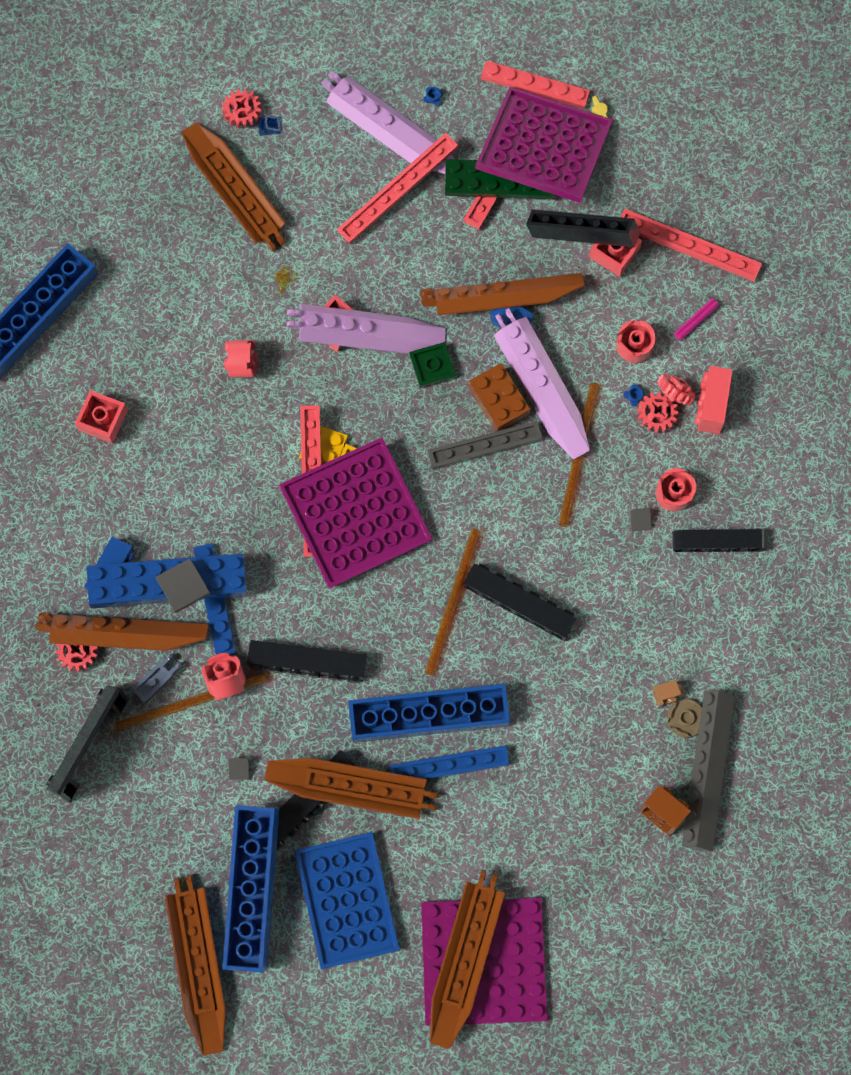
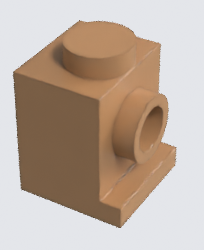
(667, 693)

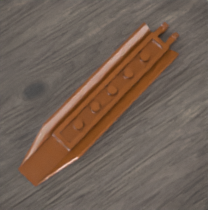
(234, 185)
(500, 294)
(119, 632)
(350, 785)
(464, 960)
(197, 966)

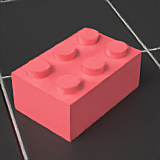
(713, 399)

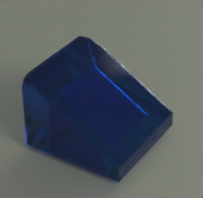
(269, 125)

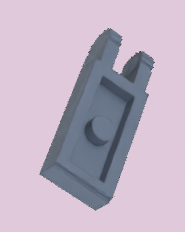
(156, 679)

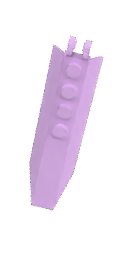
(379, 119)
(363, 329)
(542, 384)

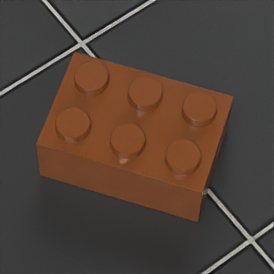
(499, 398)
(665, 810)

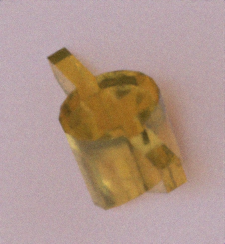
(281, 278)

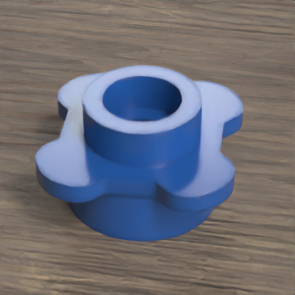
(433, 91)
(635, 389)

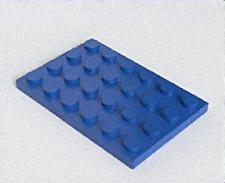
(346, 900)

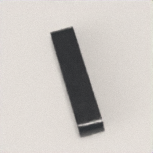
(719, 540)

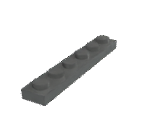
(485, 445)

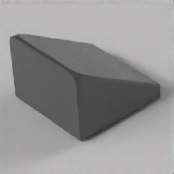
(640, 519)
(238, 769)

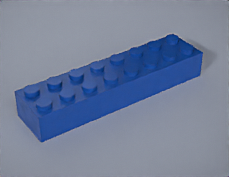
(42, 303)
(136, 582)
(428, 713)
(251, 888)

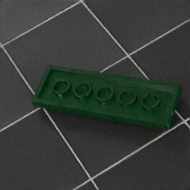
(465, 180)

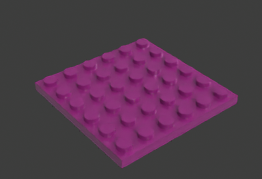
(544, 144)
(355, 512)
(514, 970)

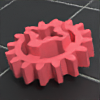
(245, 113)
(676, 389)
(657, 403)
(72, 656)

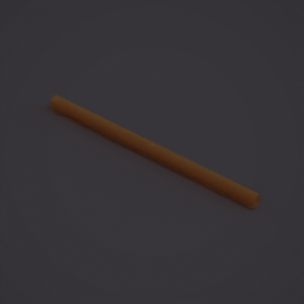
(576, 463)
(452, 602)
(180, 705)

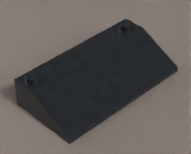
(109, 699)

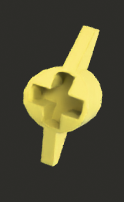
(599, 108)

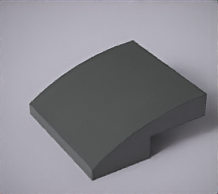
(182, 585)

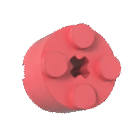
(635, 331)
(241, 360)
(683, 483)
(224, 676)

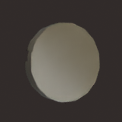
(684, 718)

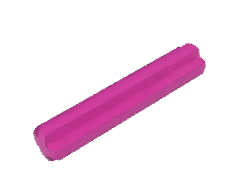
(696, 319)

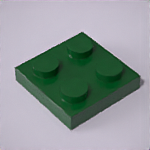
(432, 365)

